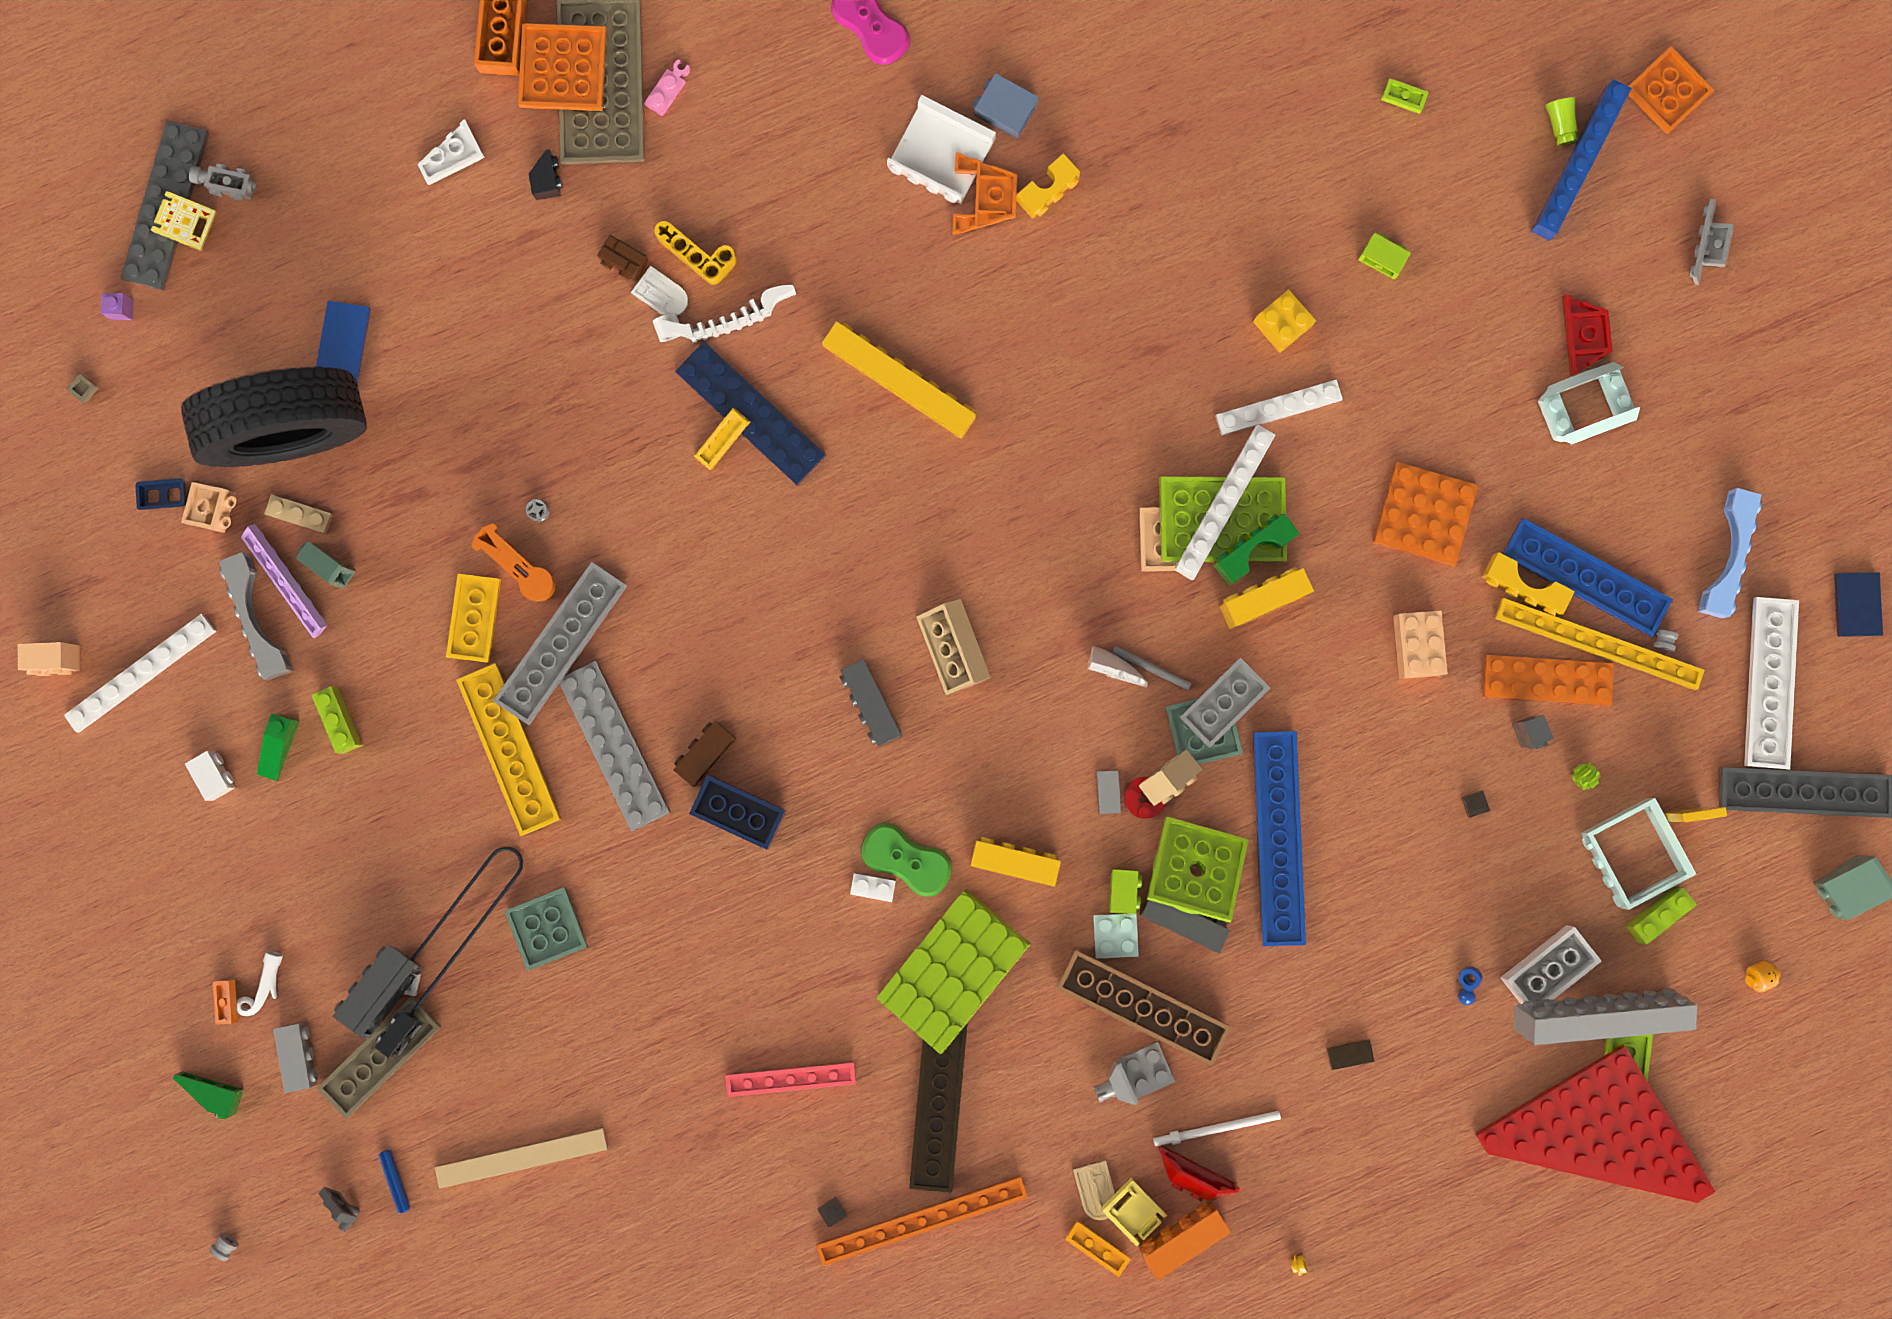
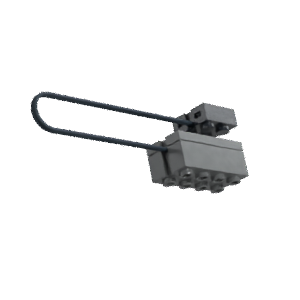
(388, 980)

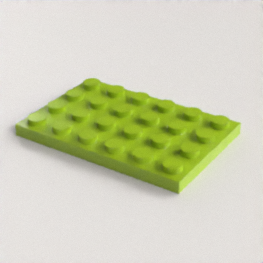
(1188, 499)

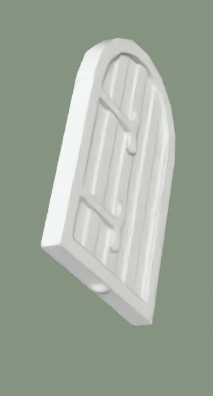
(661, 293)

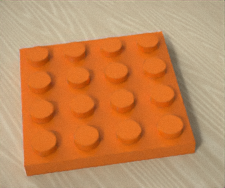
(562, 67)
(1425, 514)

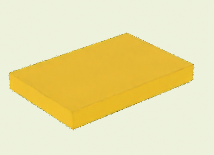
(1695, 814)

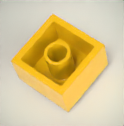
(1284, 321)

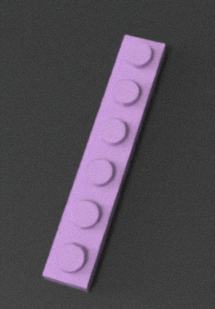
(284, 580)

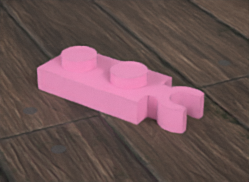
(667, 89)

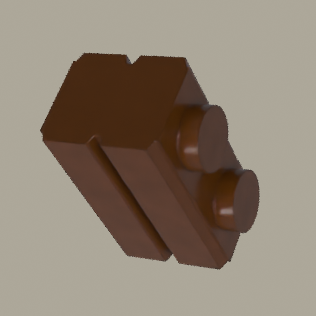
(622, 258)

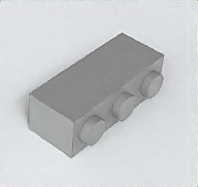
(295, 1056)

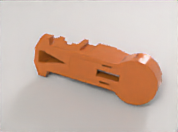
(533, 581)

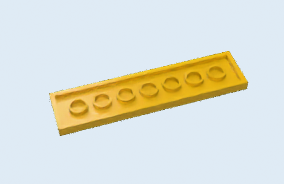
(508, 752)

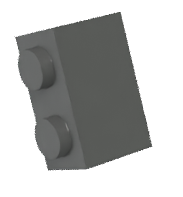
(1533, 732)

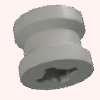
(533, 510)
(1665, 640)
(223, 1247)

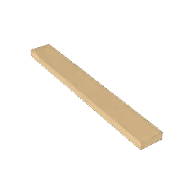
(521, 1158)

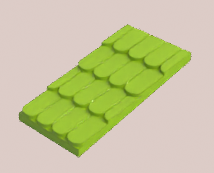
(953, 971)

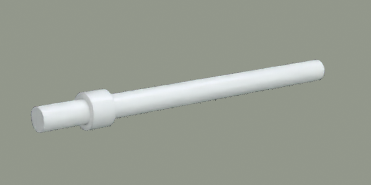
(1176, 1137)

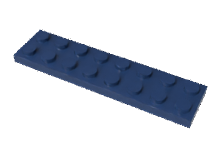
(767, 427)

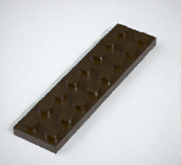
(938, 1116)

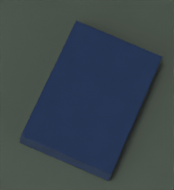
(1858, 604)

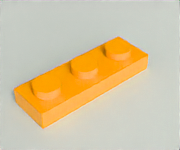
(1097, 1248)

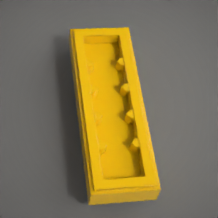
(722, 438)

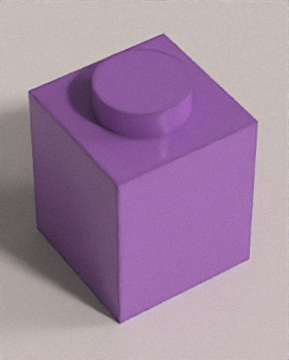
(117, 306)

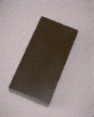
(1350, 1054)

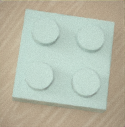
(1115, 935)

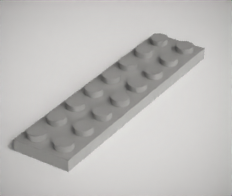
(560, 643)
(614, 746)

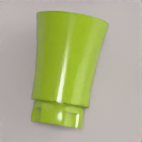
(1563, 120)

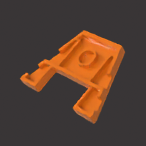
(994, 195)

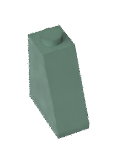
(325, 565)

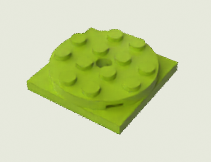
(1217, 856)

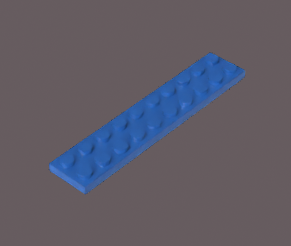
(1279, 838)

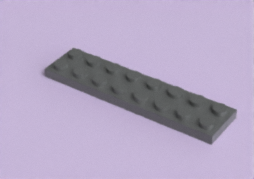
(151, 253)
(1805, 792)

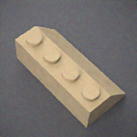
(953, 646)

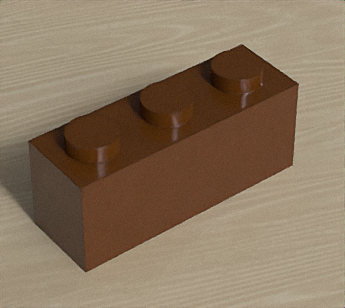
(703, 753)

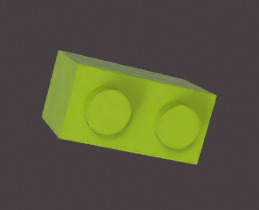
(1384, 255)
(1123, 891)

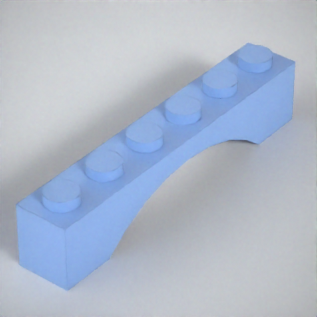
(1741, 513)

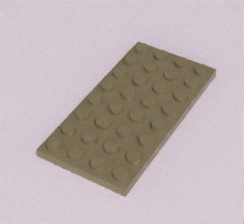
(618, 130)

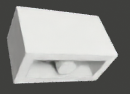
(210, 775)

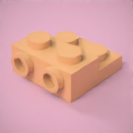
(209, 507)

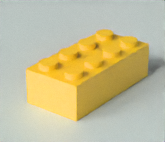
(1264, 599)
(1014, 862)

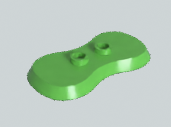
(892, 852)

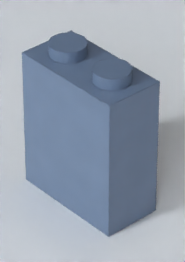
(1005, 105)

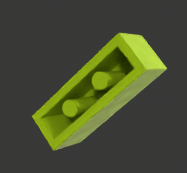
(337, 720)
(1660, 915)

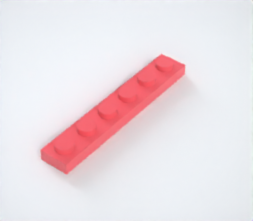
(790, 1079)

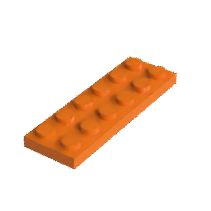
(1548, 680)

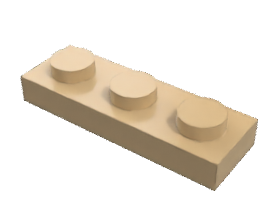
(298, 514)

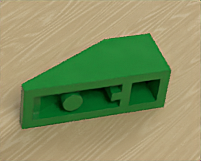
(276, 745)
(211, 1094)

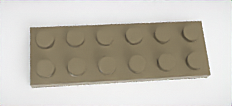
(369, 1069)

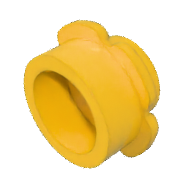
(1299, 1264)

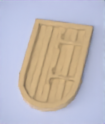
(1094, 1188)

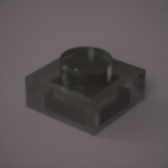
(1475, 804)
(832, 1211)

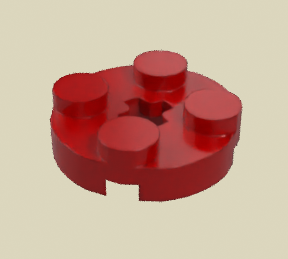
(1135, 806)

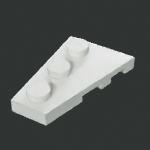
(452, 155)

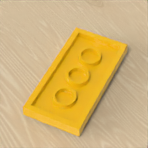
(473, 618)

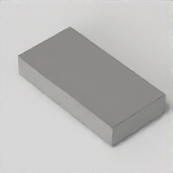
(1108, 792)

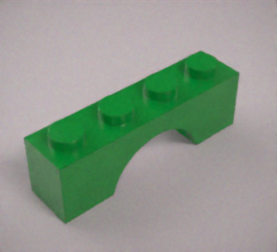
(1235, 564)

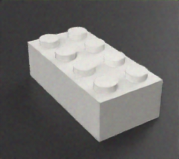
(1551, 967)

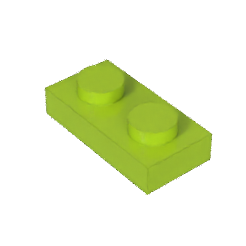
(1404, 96)

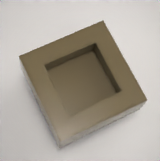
(82, 388)

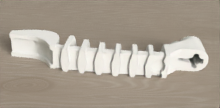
(669, 327)

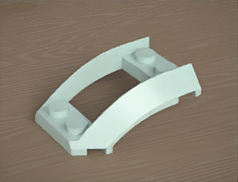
(1614, 391)

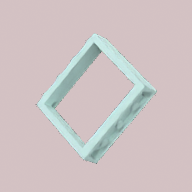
(1668, 839)

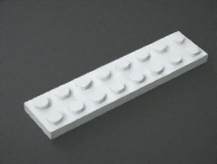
(1771, 683)

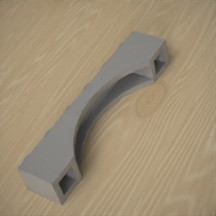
(240, 578)

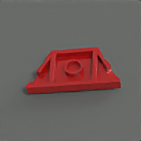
(1586, 333)

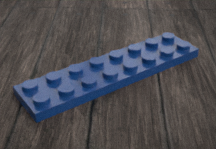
(1588, 577)

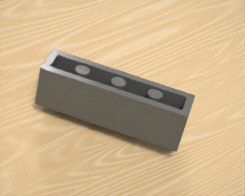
(871, 703)
(1192, 926)

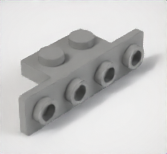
(1714, 243)

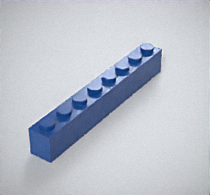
(1581, 159)

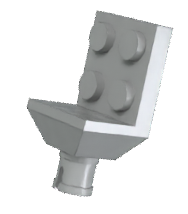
(1136, 1075)

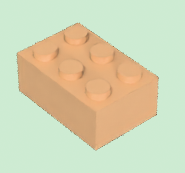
(1420, 644)

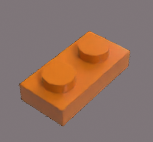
(225, 1002)

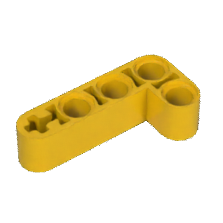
(692, 250)

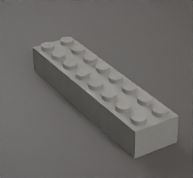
(1604, 1016)

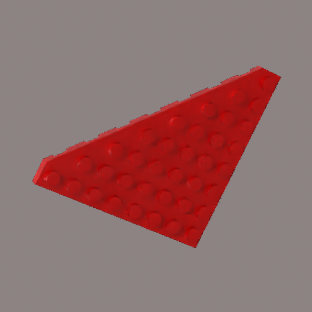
(1602, 1128)

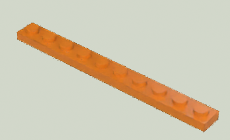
(921, 1221)

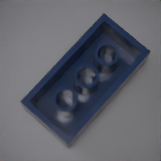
(738, 812)

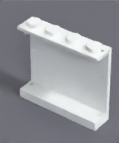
(931, 146)

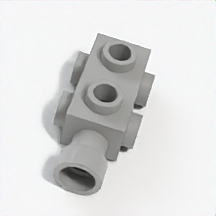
(232, 179)

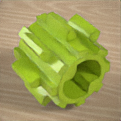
(1586, 776)

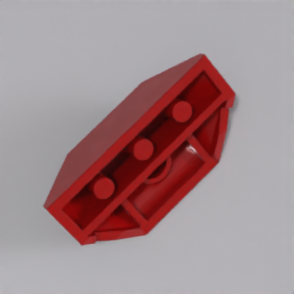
(1194, 1177)

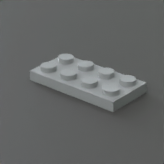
(1224, 702)

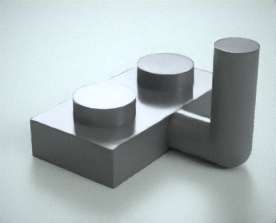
(340, 1209)

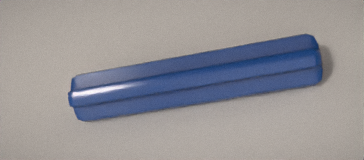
(394, 1181)

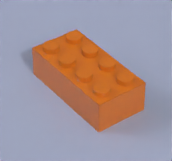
(500, 36)
(1184, 1240)

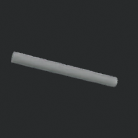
(1151, 668)

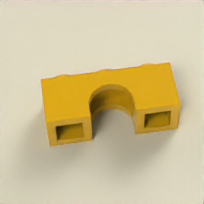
(1035, 199)

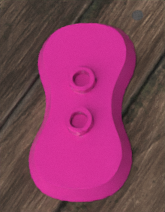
(880, 35)

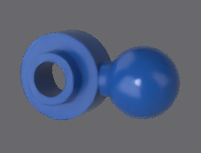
(1466, 995)

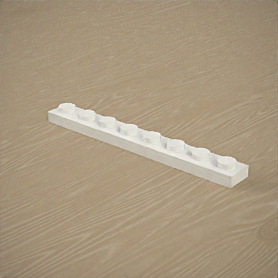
(1224, 502)
(140, 673)

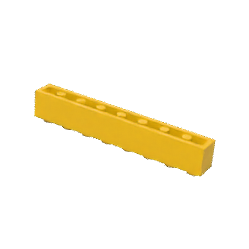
(899, 380)

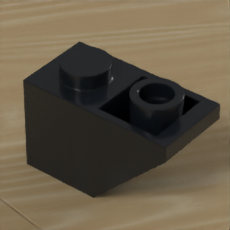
(544, 177)

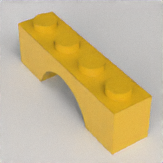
(1504, 573)

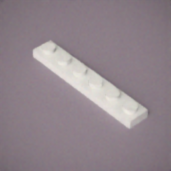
(1278, 407)

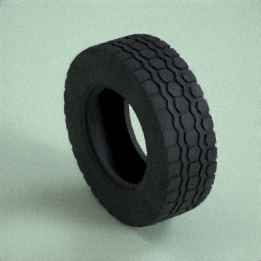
(273, 416)

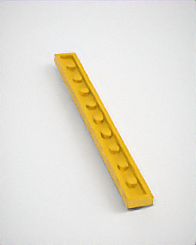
(1599, 644)

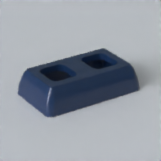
(163, 487)

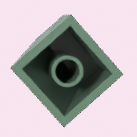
(1855, 887)

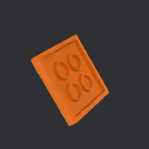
(1669, 90)

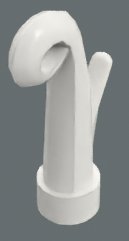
(267, 983)

